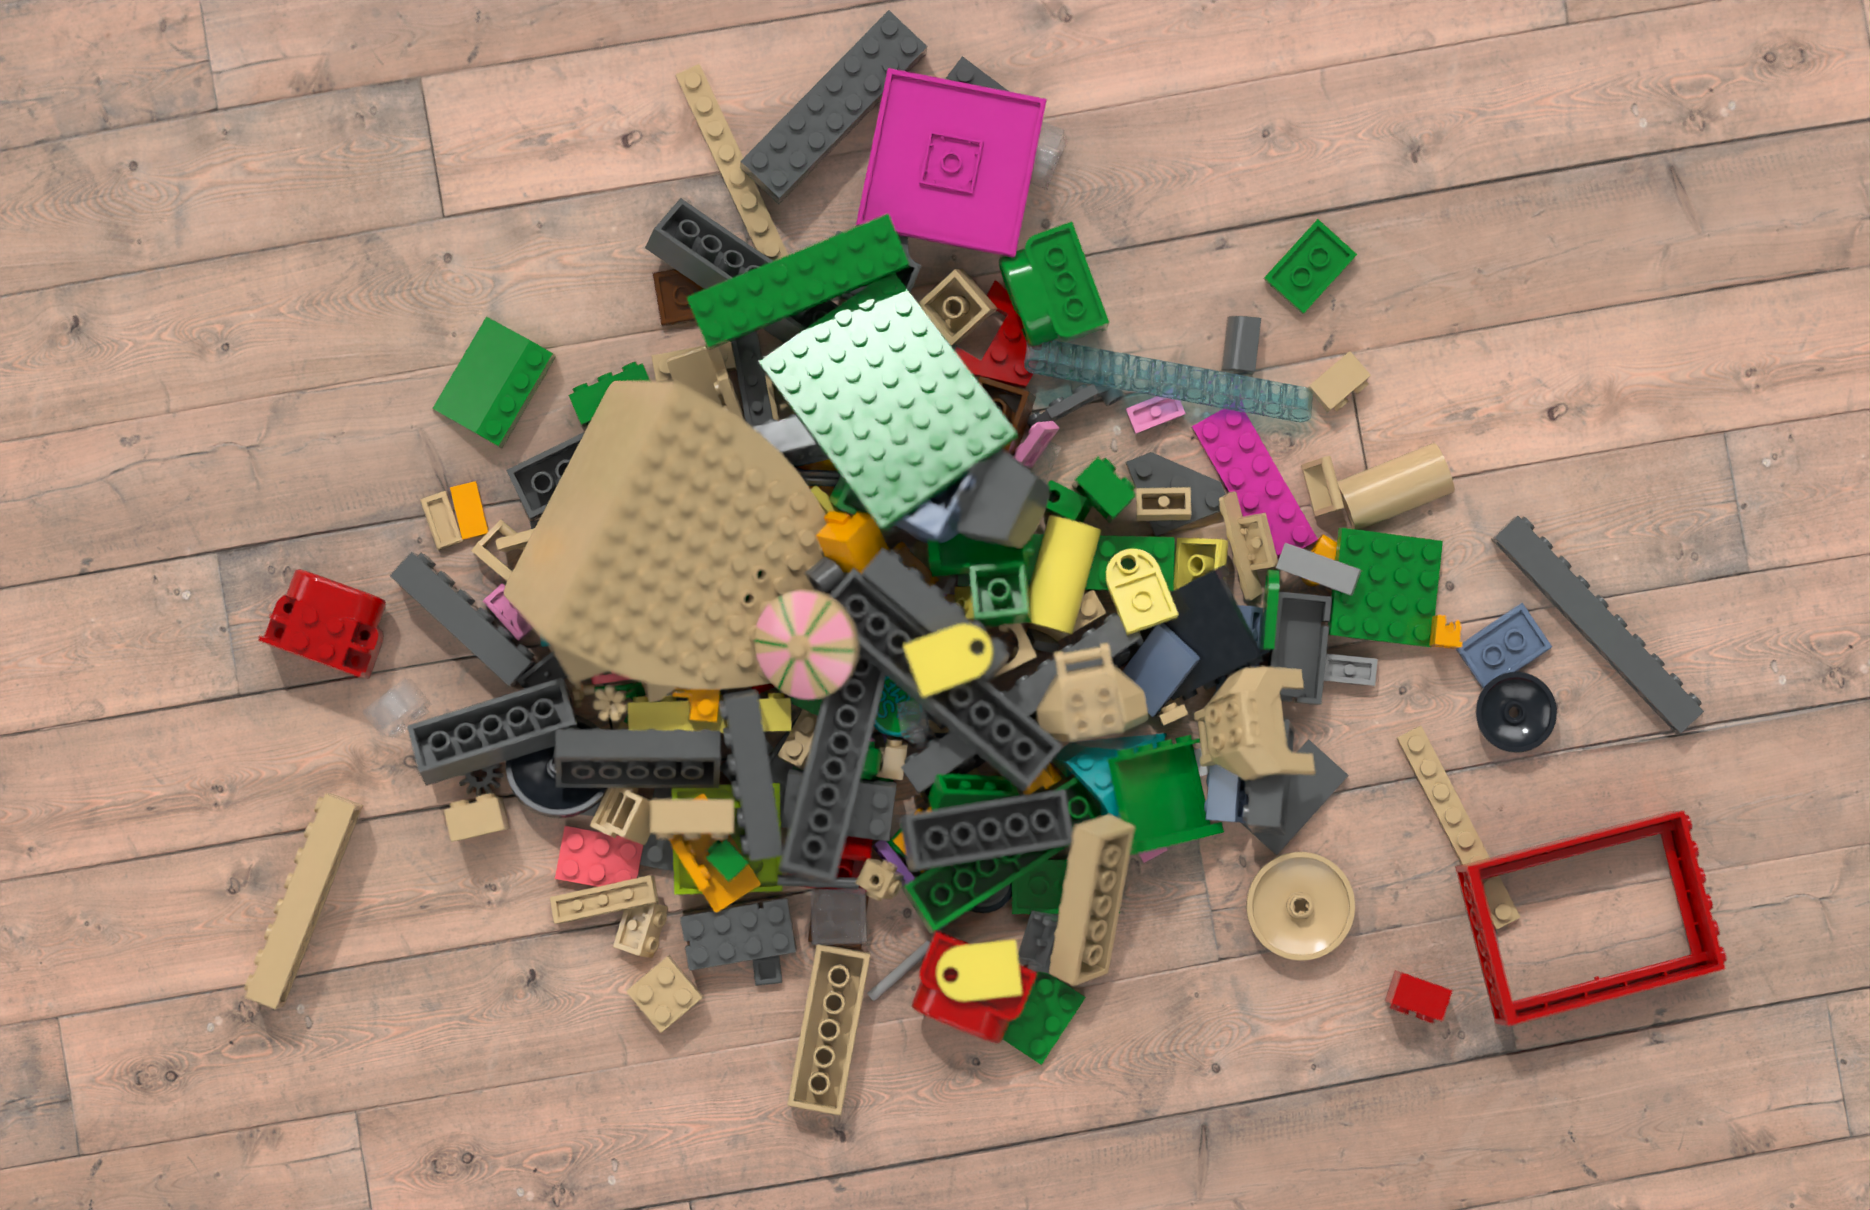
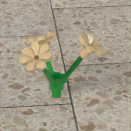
(609, 702)

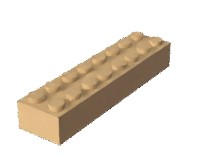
(303, 901)

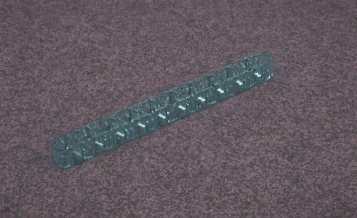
(1170, 380)

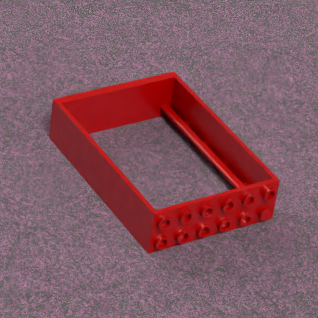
(1691, 896)

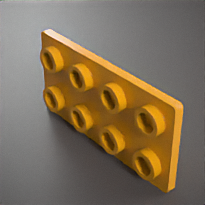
(708, 879)

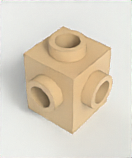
(880, 879)

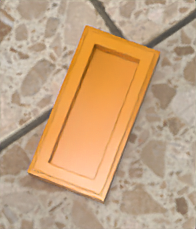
(469, 510)

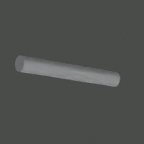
(899, 972)

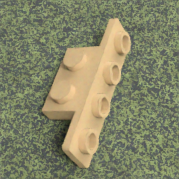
(1250, 544)

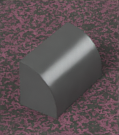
(1241, 344)

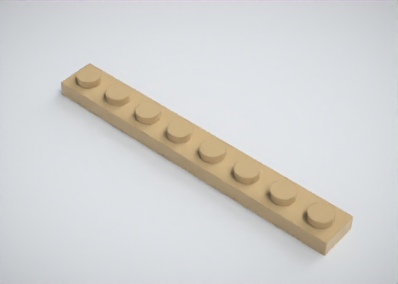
(728, 158)
(1455, 820)

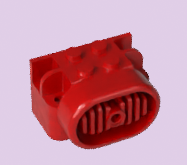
(328, 624)
(979, 1018)

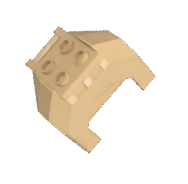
(1090, 699)
(1246, 728)

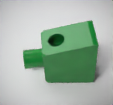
(1070, 505)

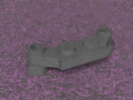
(1081, 396)

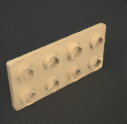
(706, 375)

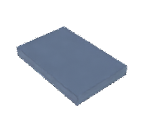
(1504, 645)
(1160, 667)

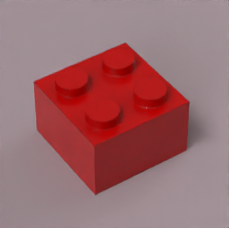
(1418, 995)

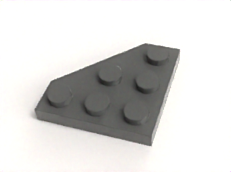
(1158, 472)

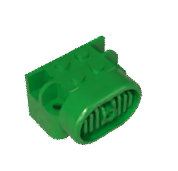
(1053, 288)

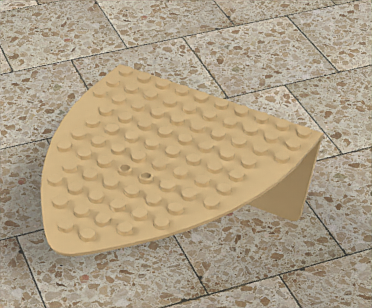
(665, 538)

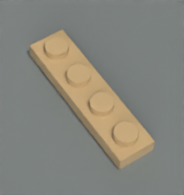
(604, 899)

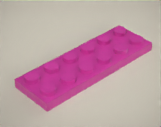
(1252, 474)

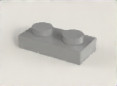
(1350, 669)

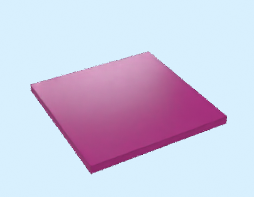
(952, 162)

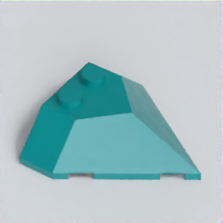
(1090, 766)

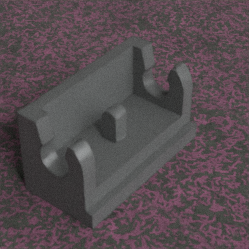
(543, 672)
(1038, 941)

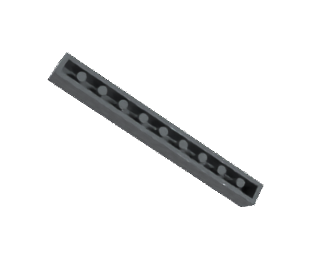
(1597, 624)

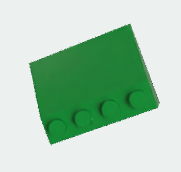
(494, 382)

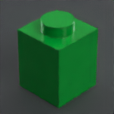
(726, 859)

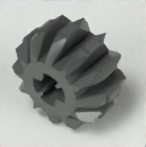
(489, 779)

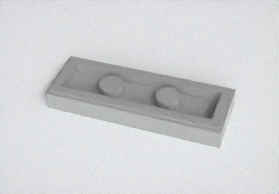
(1318, 569)

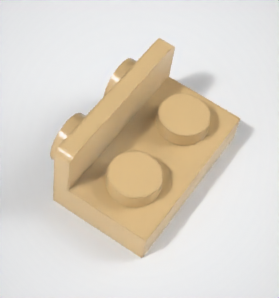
(798, 741)
(641, 929)

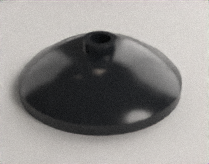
(1535, 712)

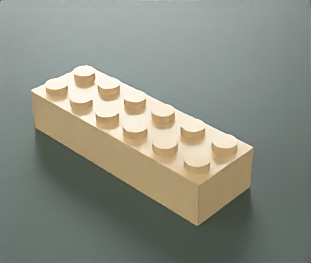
(1091, 899)
(829, 1029)

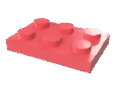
(597, 858)

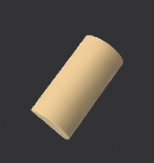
(1396, 486)

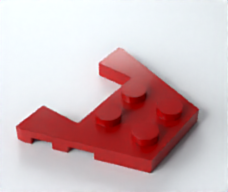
(1007, 351)

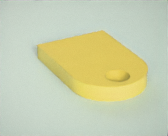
(1140, 592)
(946, 658)
(983, 971)

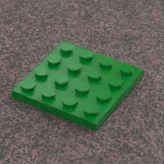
(1394, 589)

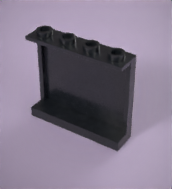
(1213, 629)

